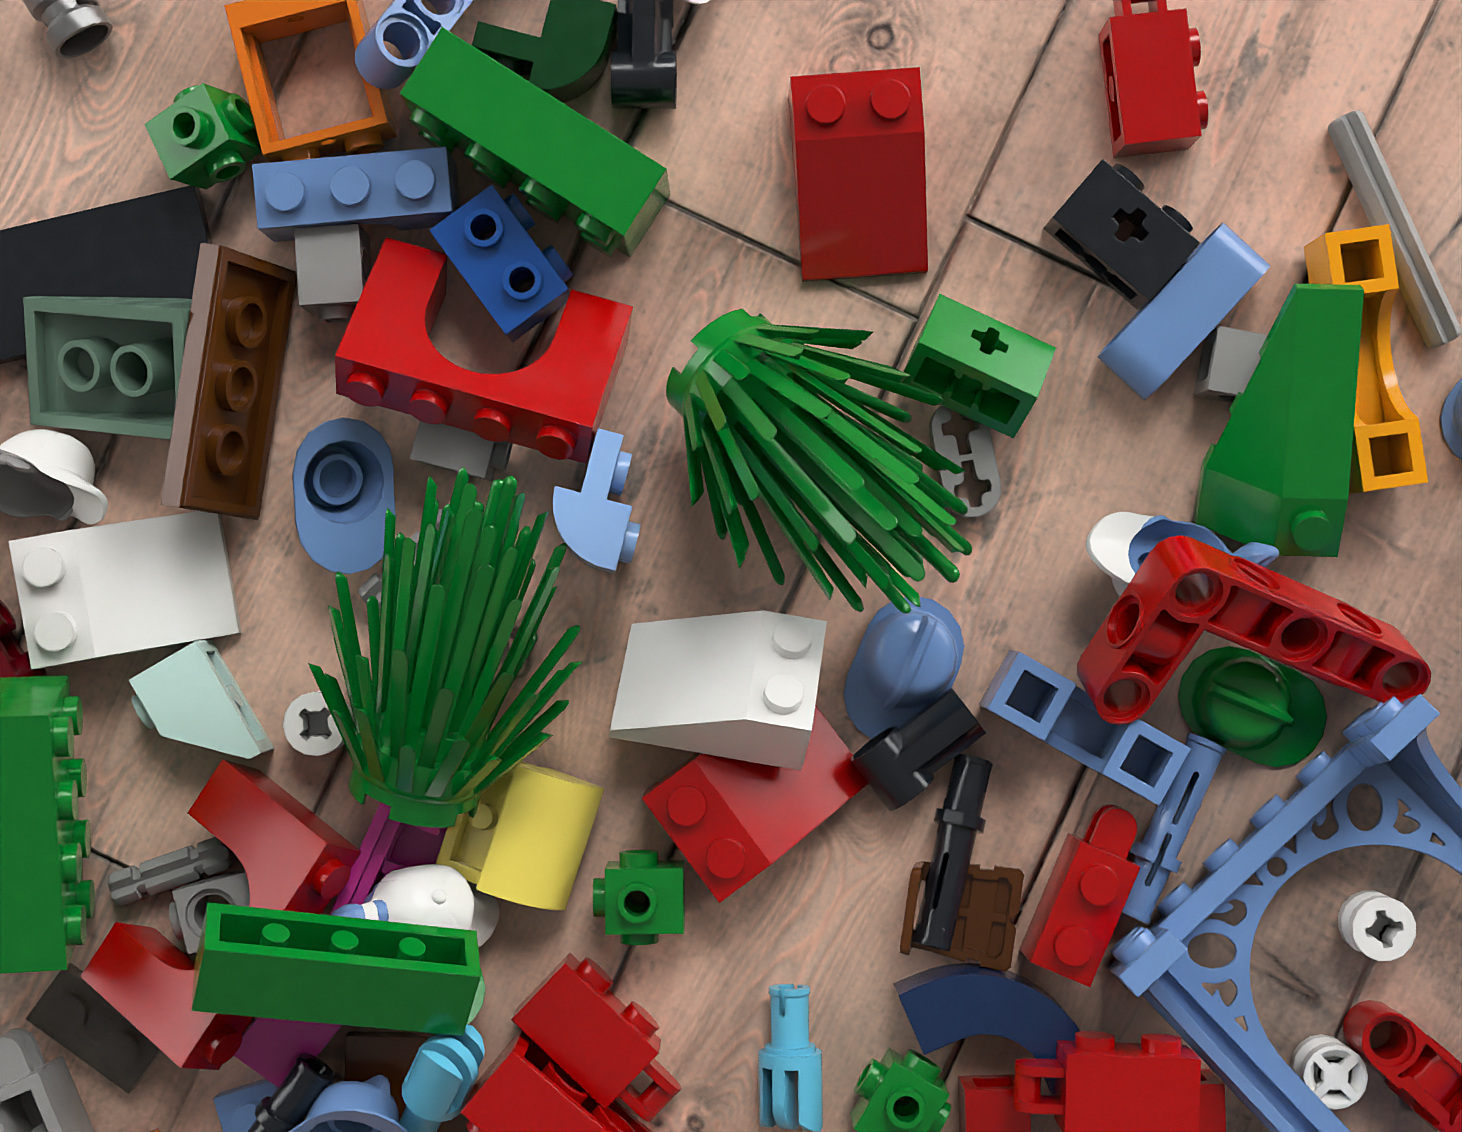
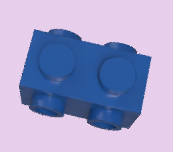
(505, 261)

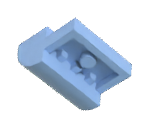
(591, 525)

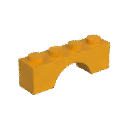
(1385, 431)

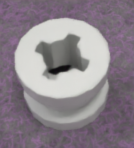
(320, 722)
(1363, 919)
(1340, 1081)

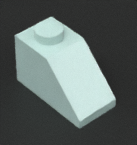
(199, 703)

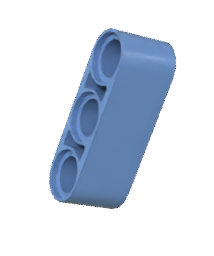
(411, 30)
(1184, 311)

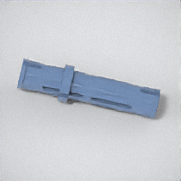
(1202, 764)

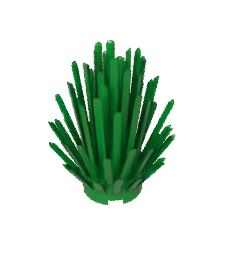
(769, 435)
(434, 655)

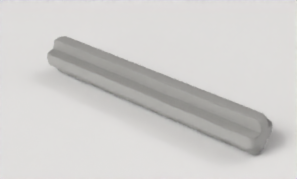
(1385, 206)

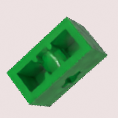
(978, 365)

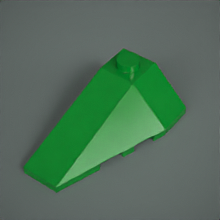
(1289, 437)

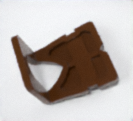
(984, 916)

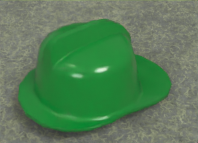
(1252, 706)

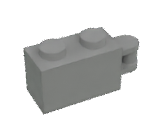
(36, 1093)

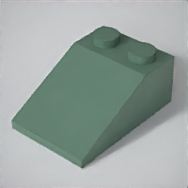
(105, 362)

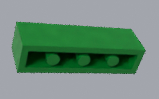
(335, 970)

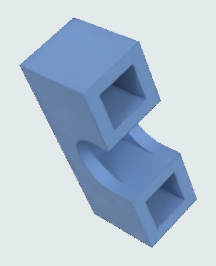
(375, 188)
(1068, 721)

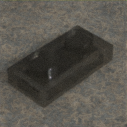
(93, 1030)

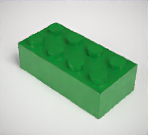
(535, 143)
(40, 829)

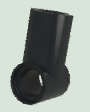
(644, 59)
(903, 759)

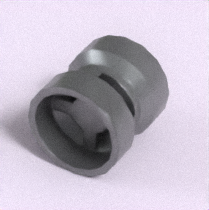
(72, 25)

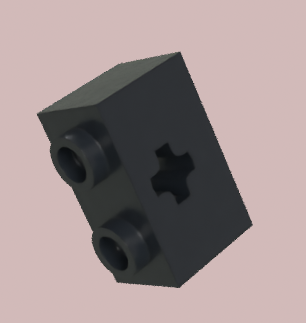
(1092, 217)

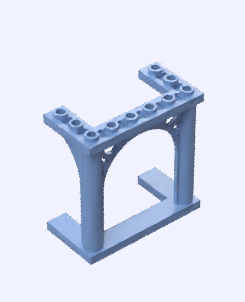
(1385, 751)

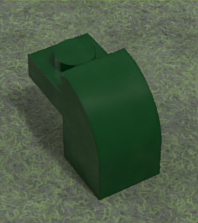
(567, 55)

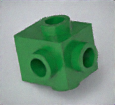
(204, 136)
(641, 921)
(896, 1077)

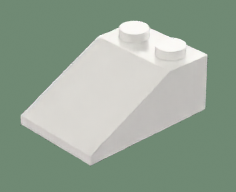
(124, 588)
(723, 685)

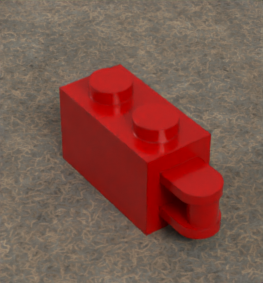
(1151, 79)
(1084, 897)
(597, 1036)
(1114, 1084)

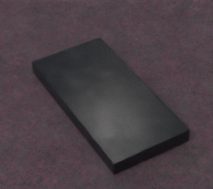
(107, 251)

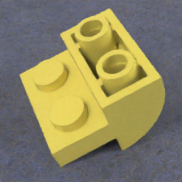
(525, 836)

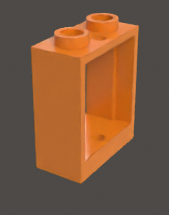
(268, 20)

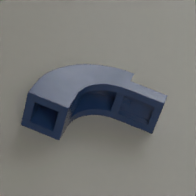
(978, 1000)

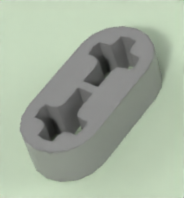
(981, 459)

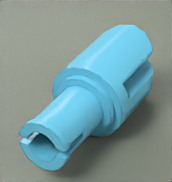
(790, 1065)
(441, 1079)

